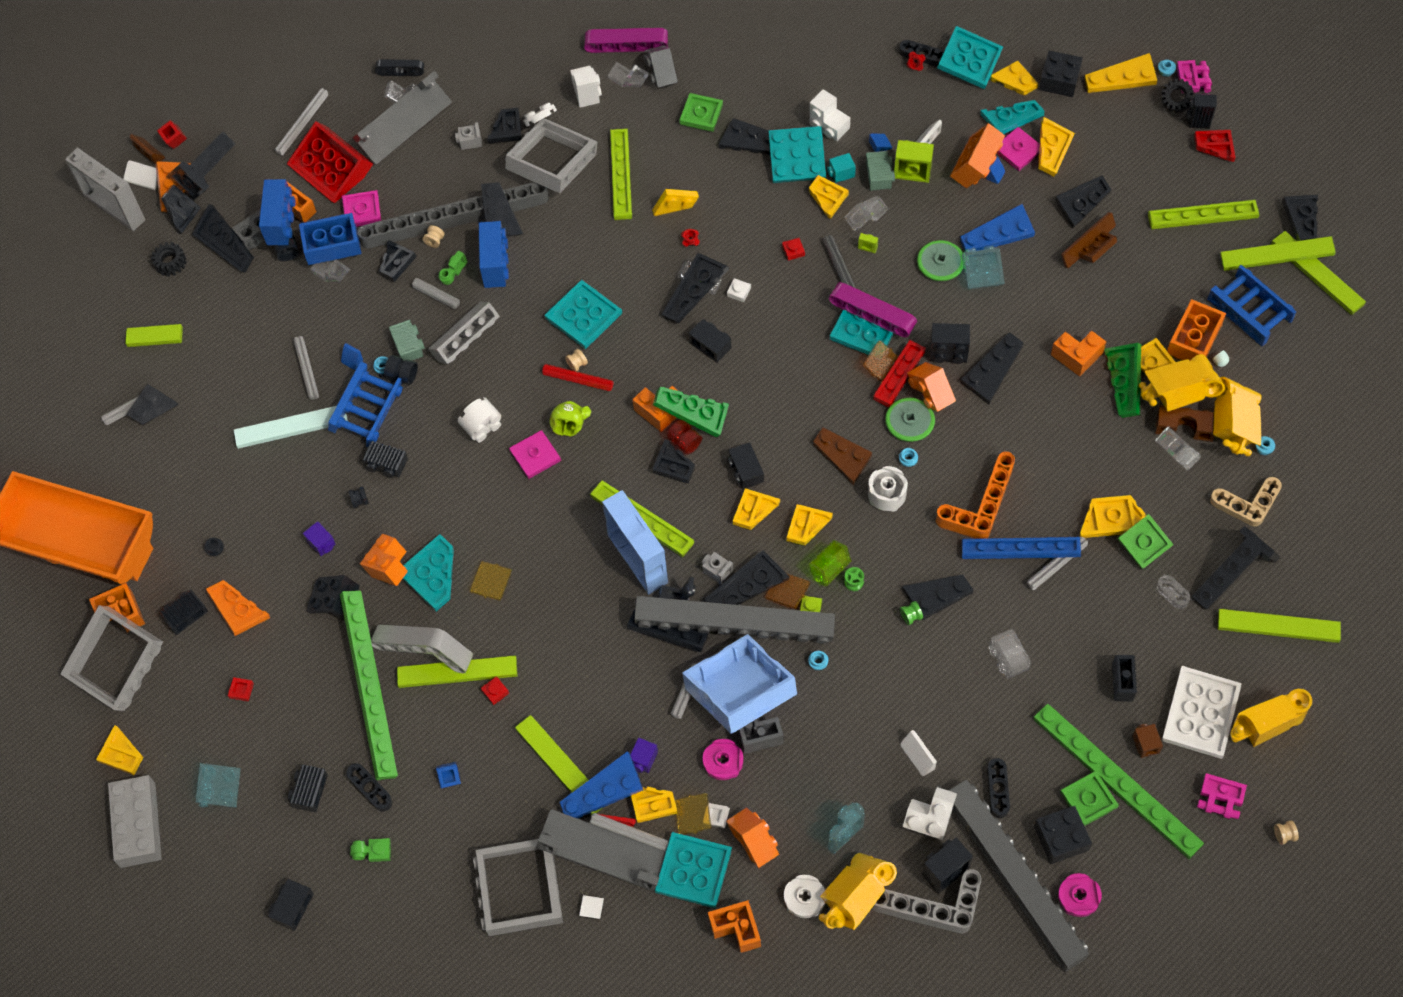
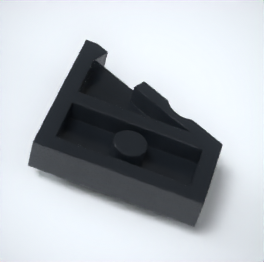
(506, 127)
(179, 207)
(673, 464)

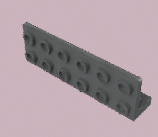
(402, 119)
(601, 850)

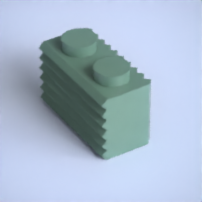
(879, 170)
(406, 340)

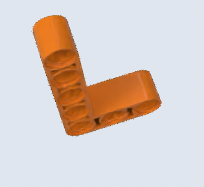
(988, 503)

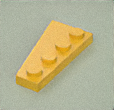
(1128, 74)

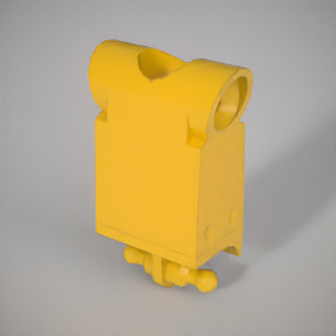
(1182, 383)
(1237, 417)
(1271, 717)
(856, 891)

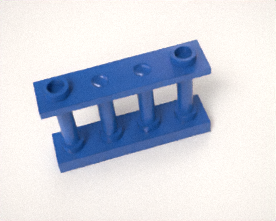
(1245, 320)
(354, 390)

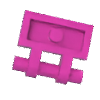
(1189, 72)
(1222, 790)

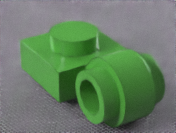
(456, 265)
(377, 850)

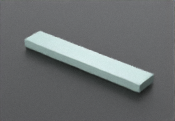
(283, 427)

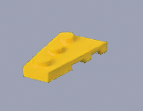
(1053, 146)
(1154, 356)

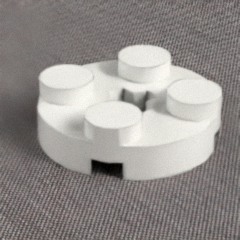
(542, 113)
(796, 887)

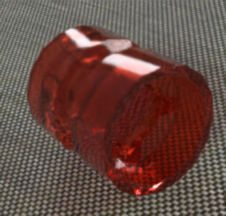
(687, 439)

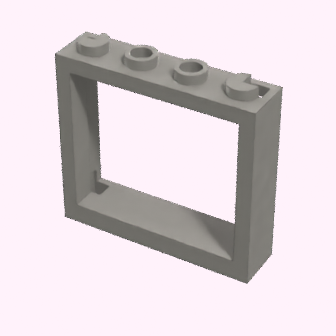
(586, 147)
(96, 178)
(88, 642)
(522, 923)

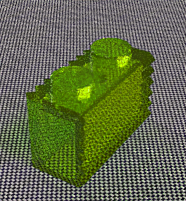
(830, 563)

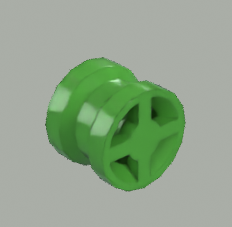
(851, 575)
(911, 613)

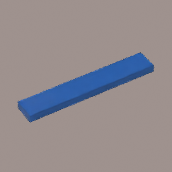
(1021, 548)

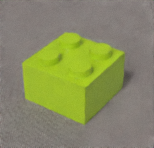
(913, 161)

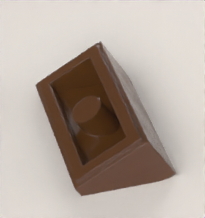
(146, 149)

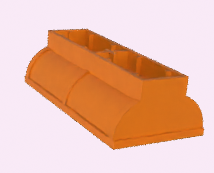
(74, 528)

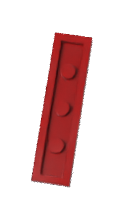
(898, 374)

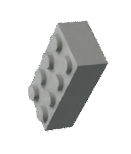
(134, 821)

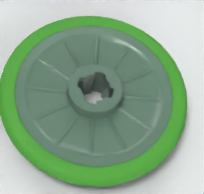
(938, 270)
(914, 429)

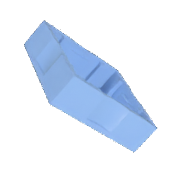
(635, 542)
(739, 683)

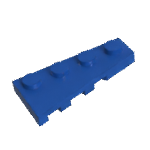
(1000, 231)
(607, 787)

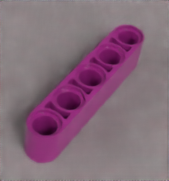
(624, 39)
(872, 309)

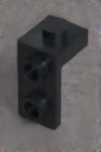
(673, 593)

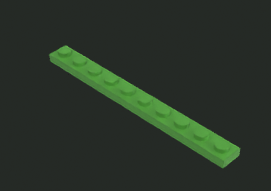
(368, 685)
(1119, 781)

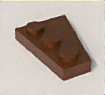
(844, 454)

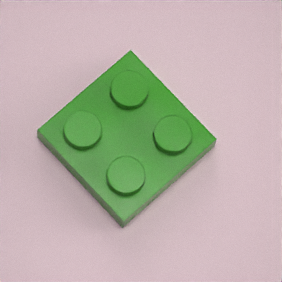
(701, 112)
(1145, 541)
(1090, 798)

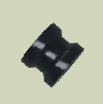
(358, 497)

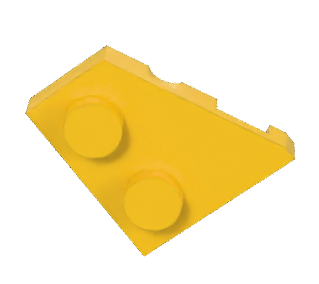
(1015, 78)
(828, 195)
(674, 201)
(754, 508)
(806, 524)
(120, 753)
(653, 804)

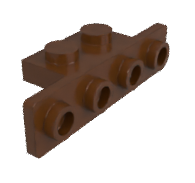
(1092, 242)

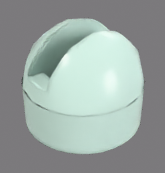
(1221, 359)

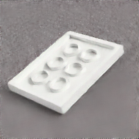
(1201, 712)

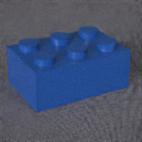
(276, 212)
(330, 238)
(493, 254)

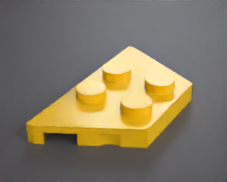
(1111, 516)

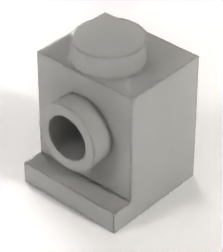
(469, 136)
(720, 572)

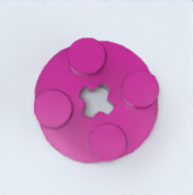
(729, 769)
(1077, 907)

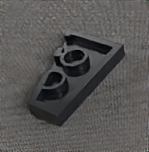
(1082, 199)
(938, 594)

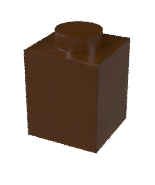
(1147, 740)

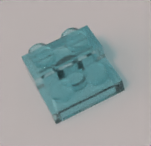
(983, 267)
(849, 823)

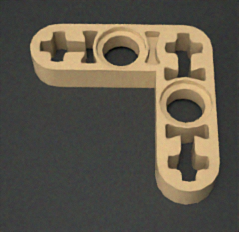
(1253, 508)

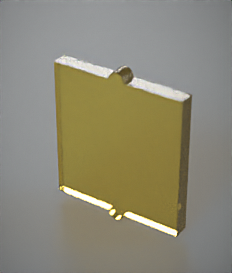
(491, 580)
(693, 814)

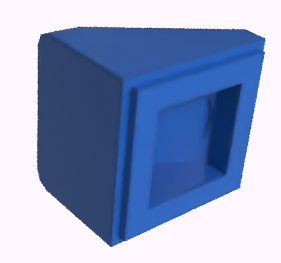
(879, 142)
(996, 171)
(351, 356)
(448, 774)

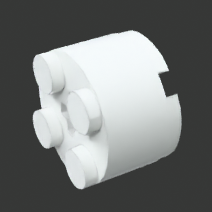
(480, 419)
(887, 489)

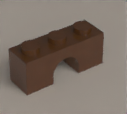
(1200, 421)

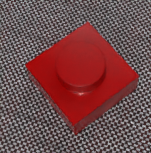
(793, 249)
(240, 689)
(495, 690)

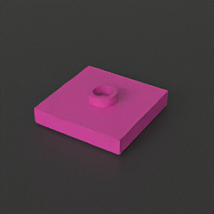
(1019, 149)
(364, 207)
(535, 454)

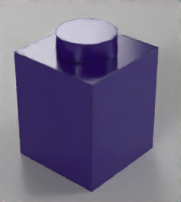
(319, 539)
(644, 755)

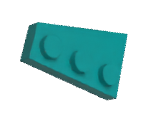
(1012, 117)

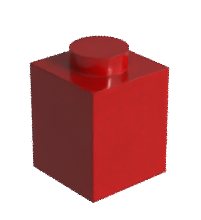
(172, 134)

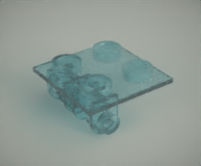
(217, 785)

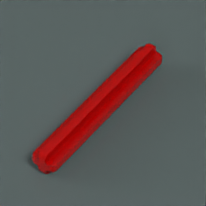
(577, 377)

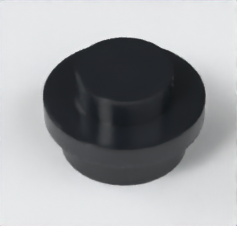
(214, 547)

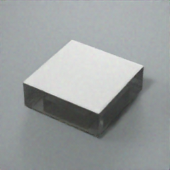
(591, 908)

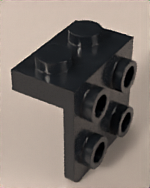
(327, 595)

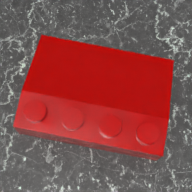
(329, 162)

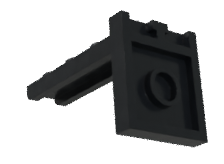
(190, 176)
(1233, 567)

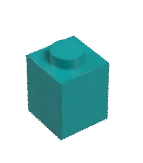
(841, 168)

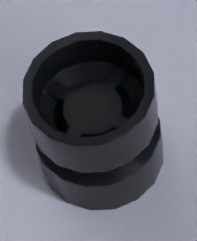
(287, 252)
(397, 368)

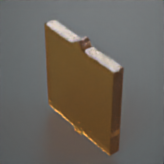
(880, 361)
(789, 592)

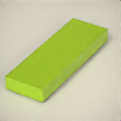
(154, 335)

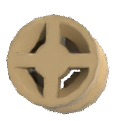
(433, 236)
(576, 360)
(1286, 832)

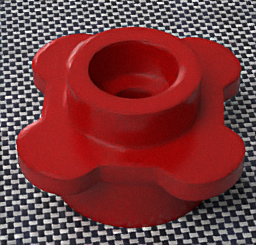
(911, 62)
(690, 233)

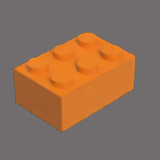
(978, 156)
(1196, 331)

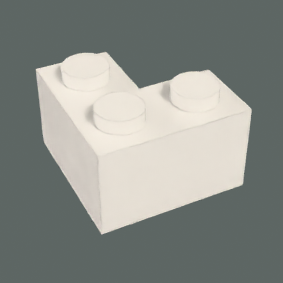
(586, 86)
(824, 114)
(931, 818)

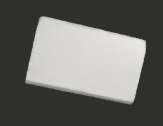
(930, 133)
(141, 175)
(918, 753)

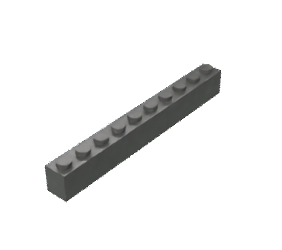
(734, 619)
(1018, 878)

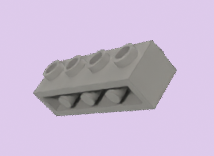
(464, 332)

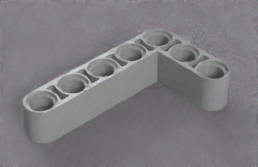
(425, 641)
(932, 908)

